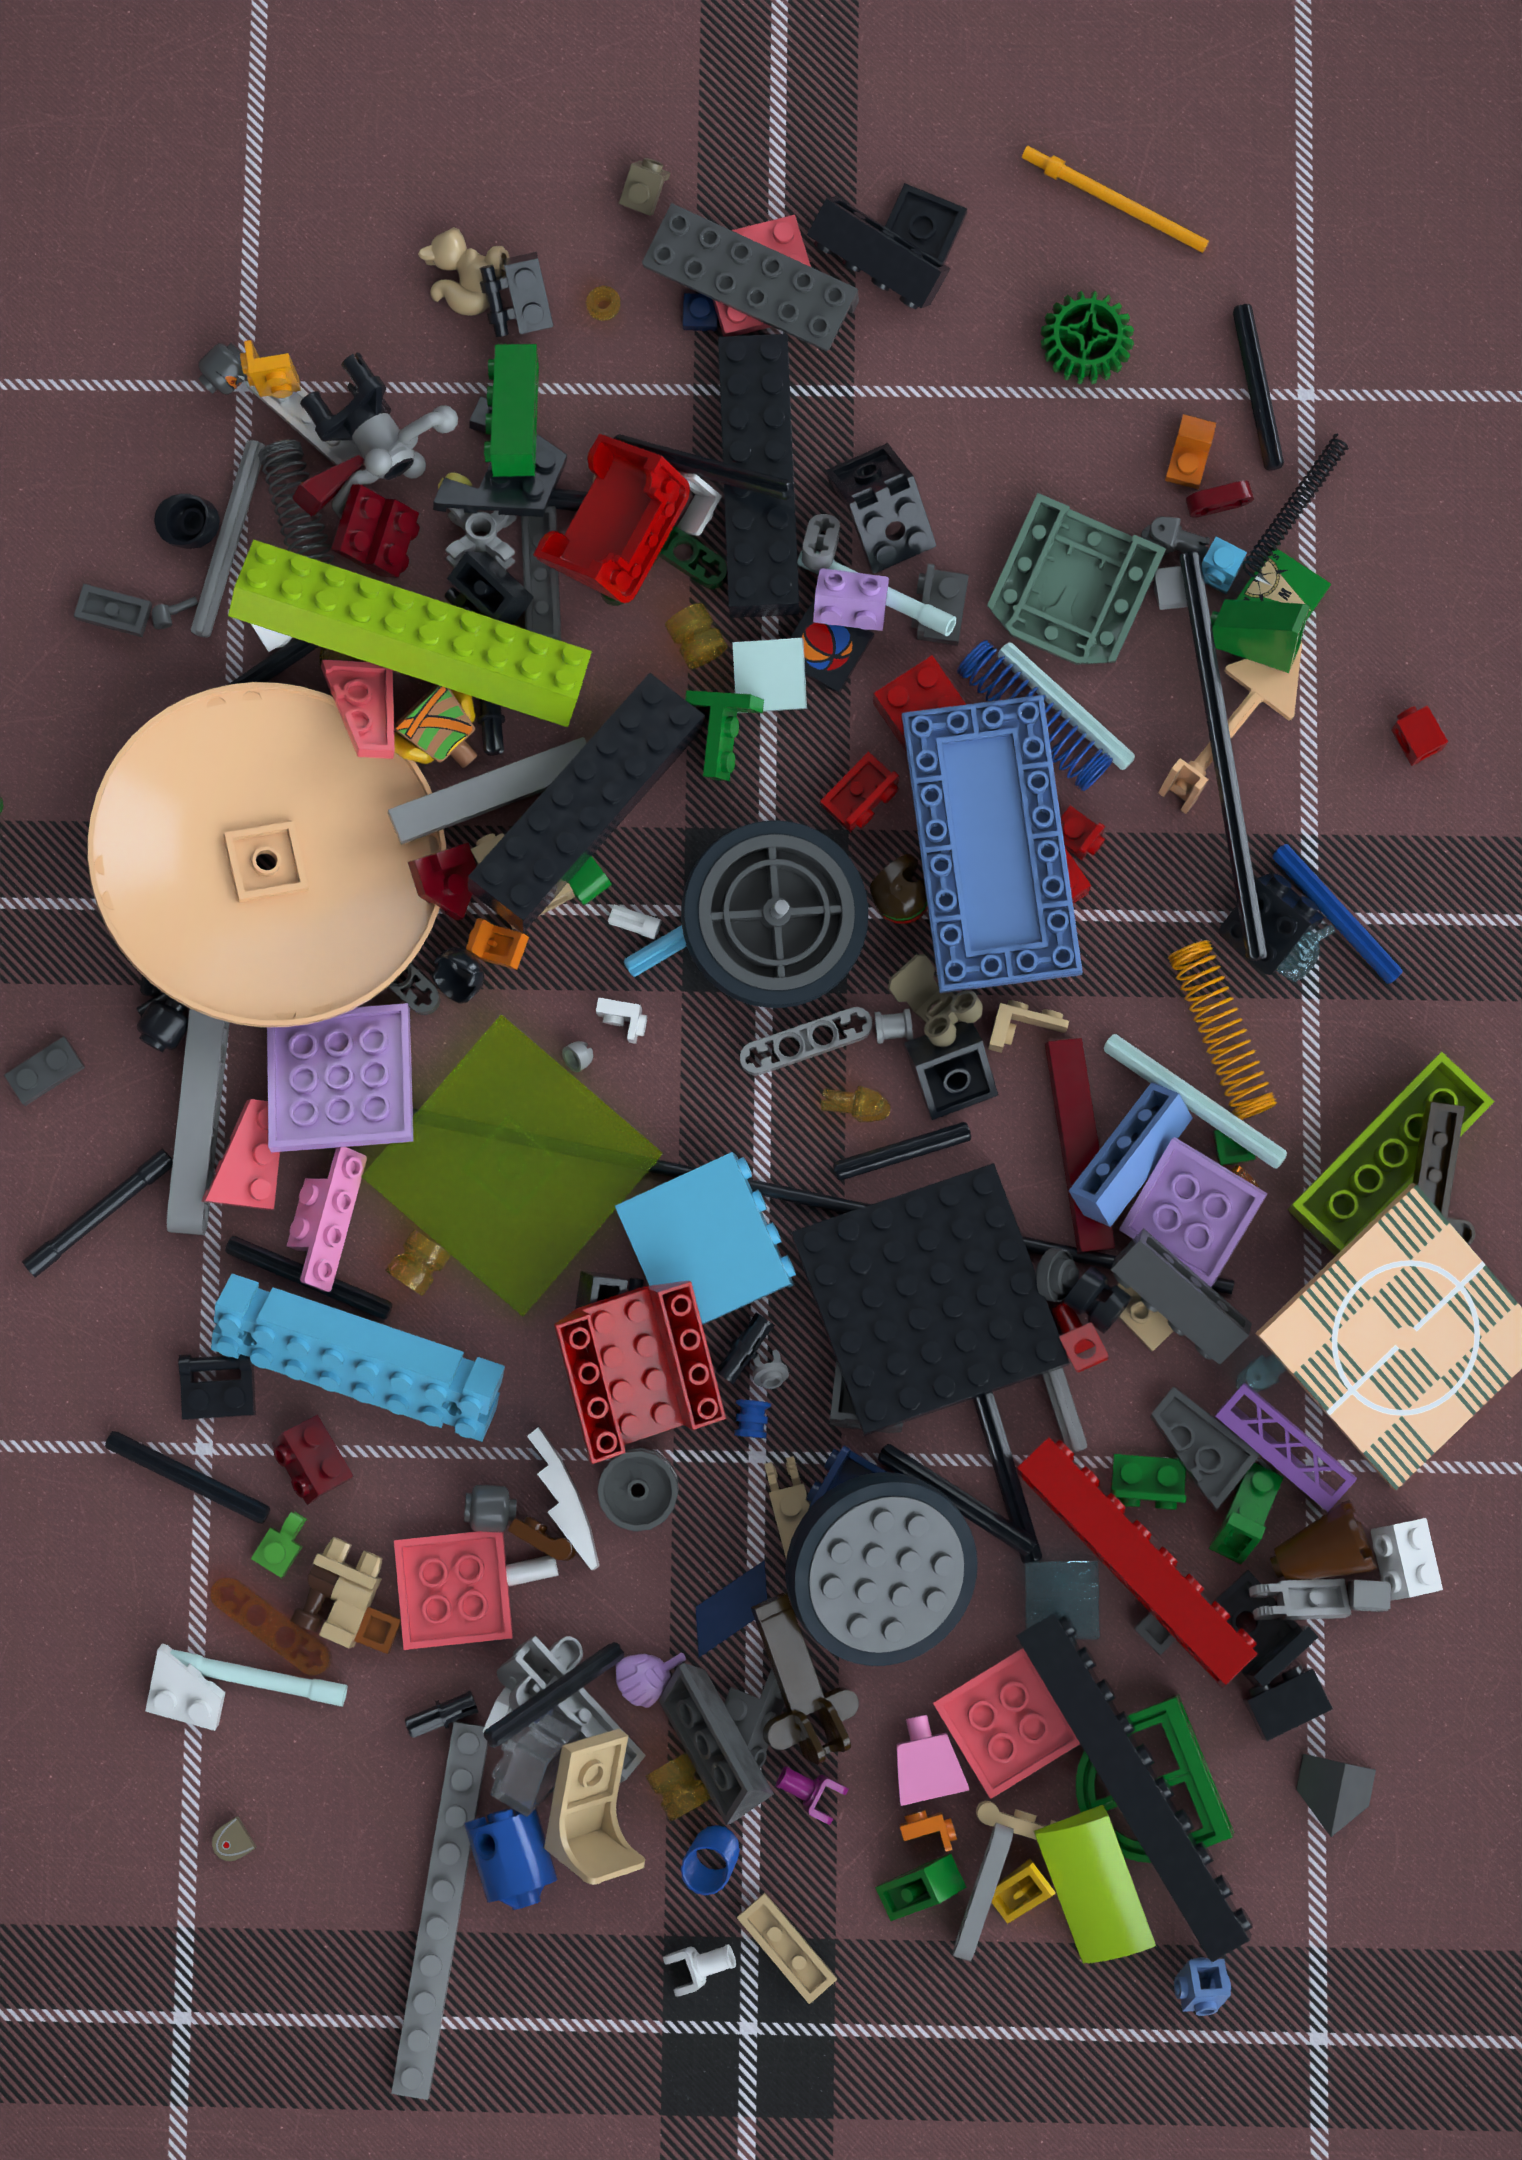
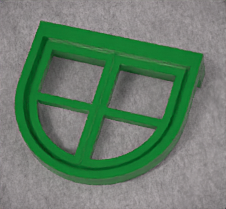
(1192, 1771)

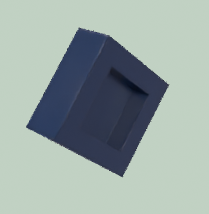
(699, 313)

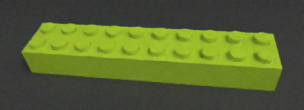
(409, 633)

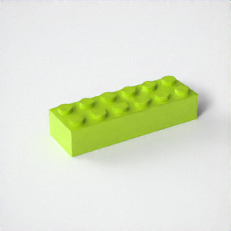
(1383, 1156)

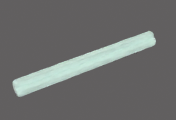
(1070, 708)

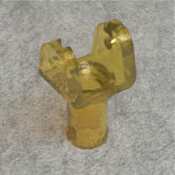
(863, 1104)

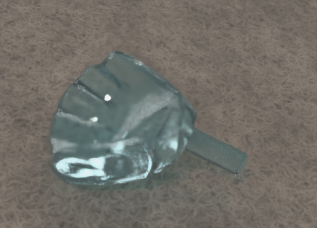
(1304, 955)

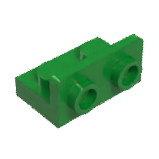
(1148, 1480)

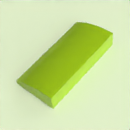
(1094, 1886)

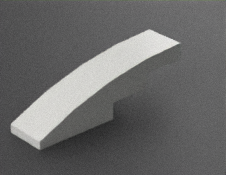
(569, 1512)

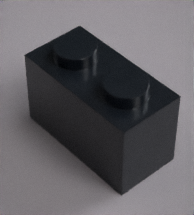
(1287, 1703)

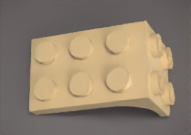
(583, 1810)

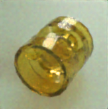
(694, 632)
(418, 1262)
(678, 1787)

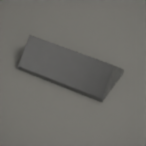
(713, 1743)

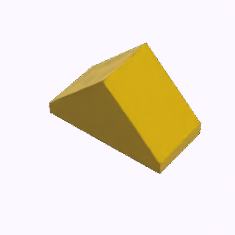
(1021, 1891)

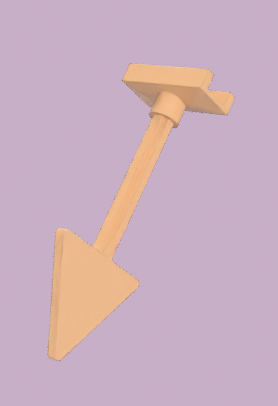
(1264, 685)

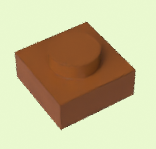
(378, 1630)

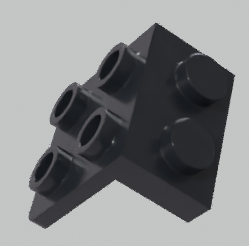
(1283, 919)

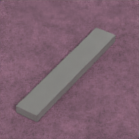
(481, 793)

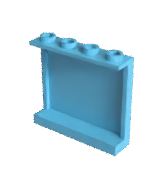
(709, 1233)

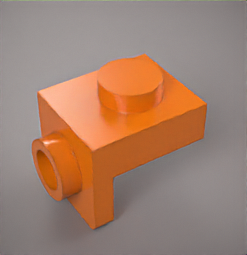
(496, 944)
(920, 1824)

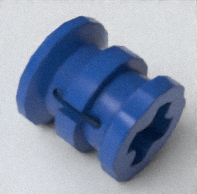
(751, 1418)

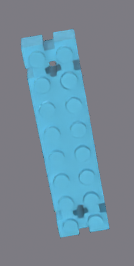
(356, 1357)

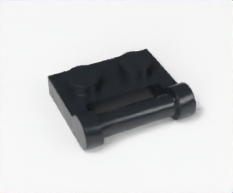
(216, 1398)

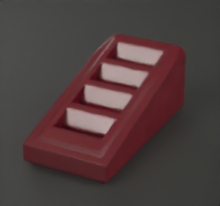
(322, 488)

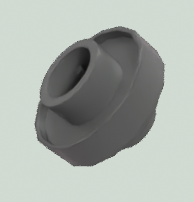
(1056, 1274)

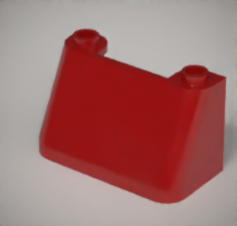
(619, 521)

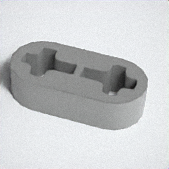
(814, 540)

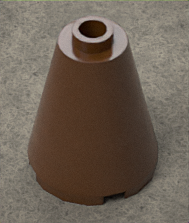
(1326, 1548)

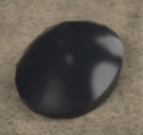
(186, 521)

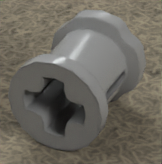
(893, 1026)

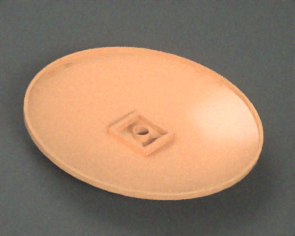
(180, 844)

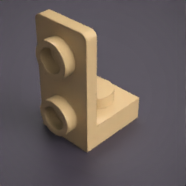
(1004, 1030)

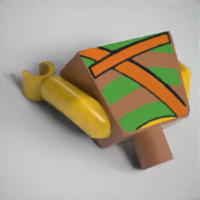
(437, 728)

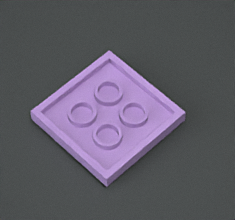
(1194, 1209)

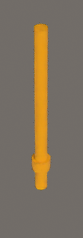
(1056, 168)

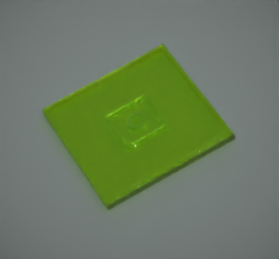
(513, 1165)

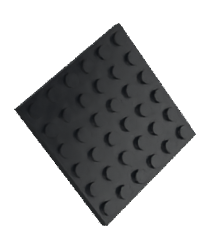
(929, 1299)

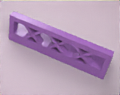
(1280, 1456)

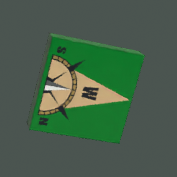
(1285, 582)

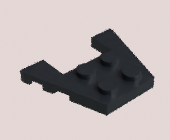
(508, 493)

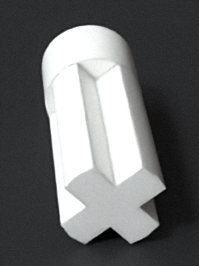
(634, 921)

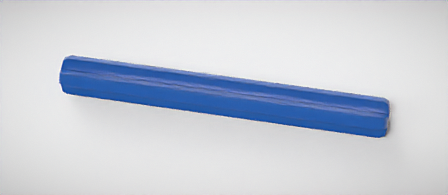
(1337, 913)

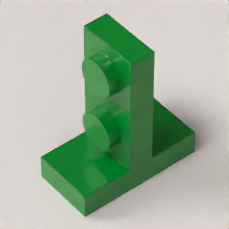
(722, 727)
(1247, 1514)

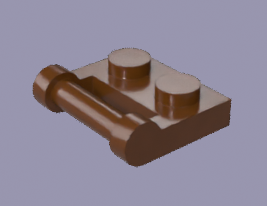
(534, 1534)

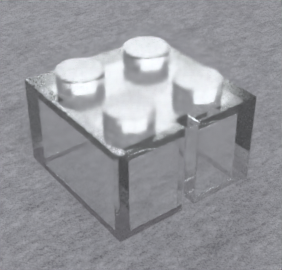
(532, 1761)

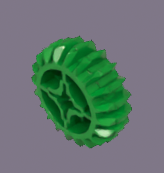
(1101, 339)

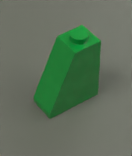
(1260, 631)

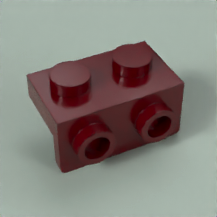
(311, 1459)

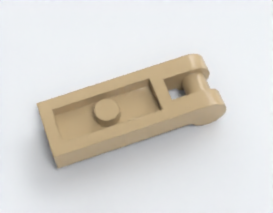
(1022, 1821)

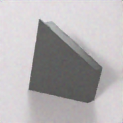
(1334, 1790)

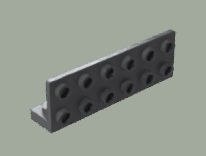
(750, 277)

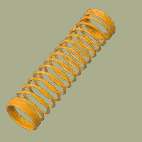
(1188, 954)

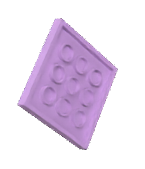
(341, 1081)

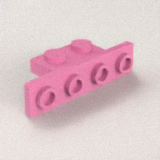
(325, 1216)

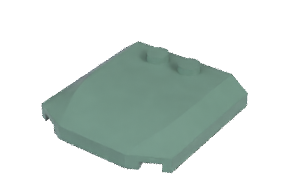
(1073, 584)

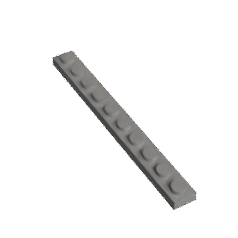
(440, 1913)

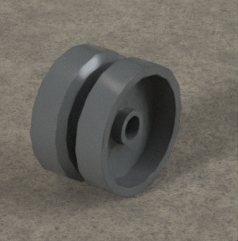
(638, 1511)

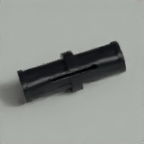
(744, 1348)

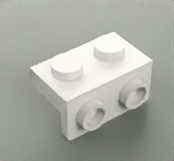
(1406, 1558)

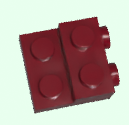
(376, 532)

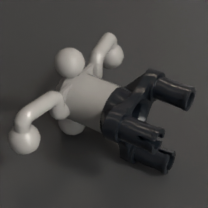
(369, 424)

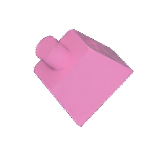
(927, 1764)

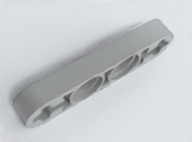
(808, 1047)
(983, 1892)

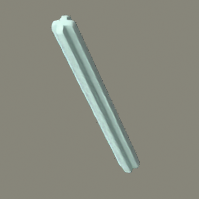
(1196, 1101)

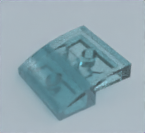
(1064, 1587)

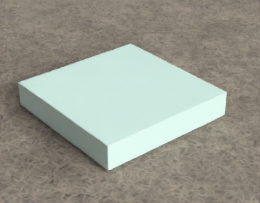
(772, 672)

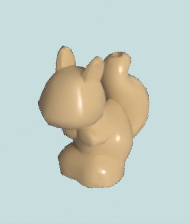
(450, 252)

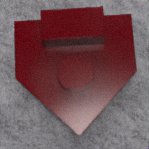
(444, 879)

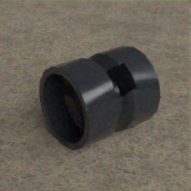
(1088, 1290)

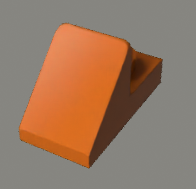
(1190, 451)

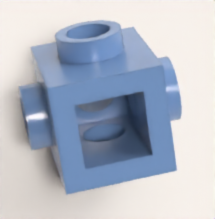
(1202, 1986)

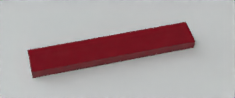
(1076, 1133)

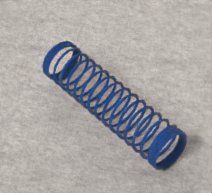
(978, 658)
(703, 1879)

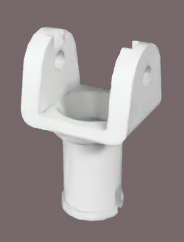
(701, 1965)

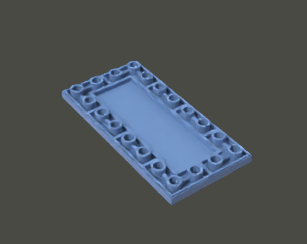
(991, 844)

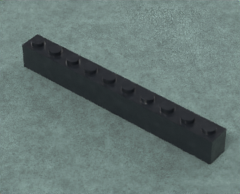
(1135, 1786)

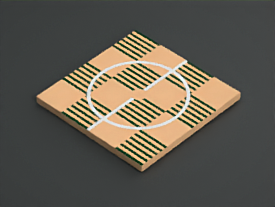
(1400, 1336)

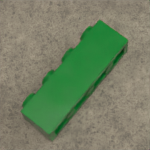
(513, 410)

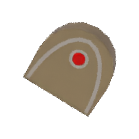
(232, 1841)

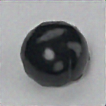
(458, 974)

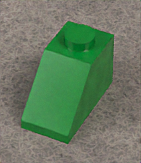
(921, 1887)

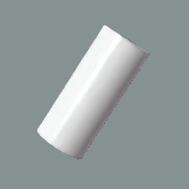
(531, 1570)

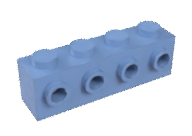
(1130, 1154)

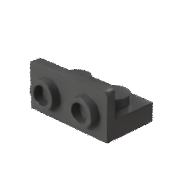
(946, 593)

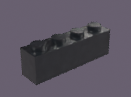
(877, 252)

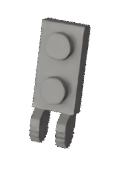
(1303, 1599)

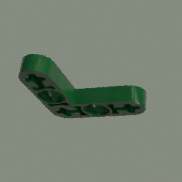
(709, 559)

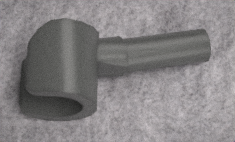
(162, 613)

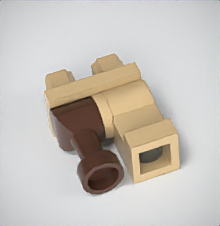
(346, 1585)

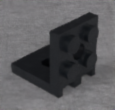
(880, 492)
(1276, 1639)

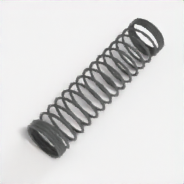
(281, 461)

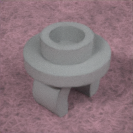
(770, 1374)

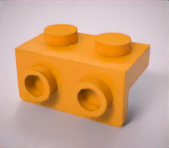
(270, 374)

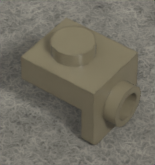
(644, 186)

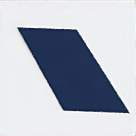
(730, 1608)

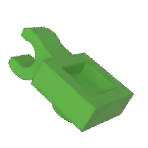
(278, 1548)

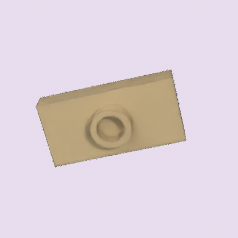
(1147, 1325)

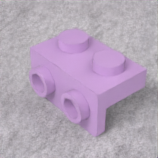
(850, 599)

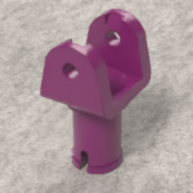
(808, 1790)

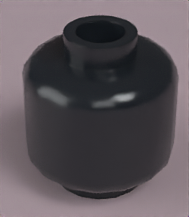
(163, 1025)

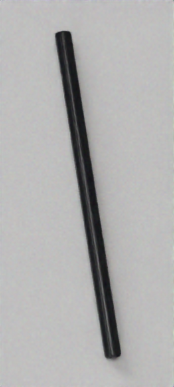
(1223, 756)

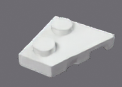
(183, 1692)

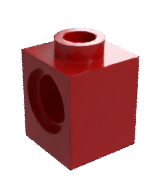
(1418, 734)

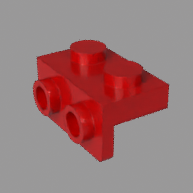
(860, 792)

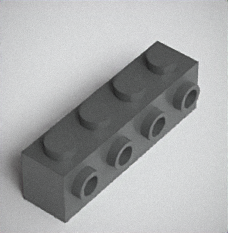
(1180, 1297)

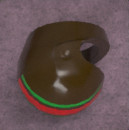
(895, 895)

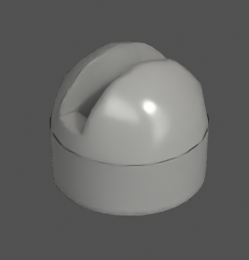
(577, 1056)

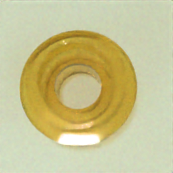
(603, 293)

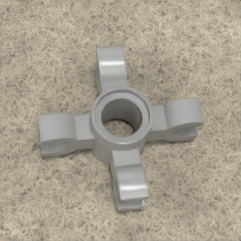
(490, 543)

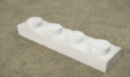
(292, 412)

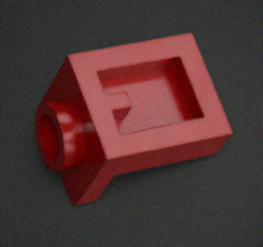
(1080, 833)

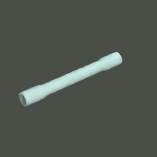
(923, 613)
(314, 1689)

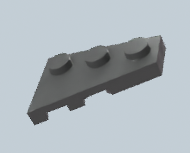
(1204, 1446)

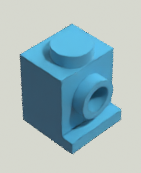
(1222, 564)

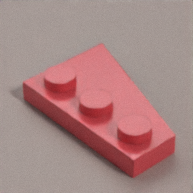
(365, 704)
(248, 1167)

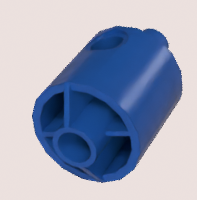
(511, 1857)

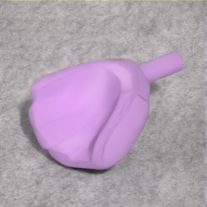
(644, 1677)

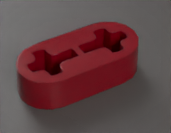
(1219, 499)

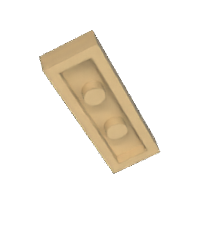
(787, 1948)

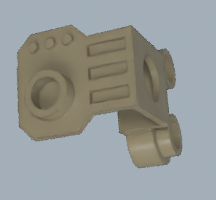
(918, 988)

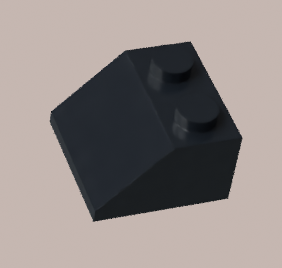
(953, 1074)

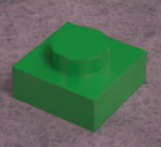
(1229, 1151)

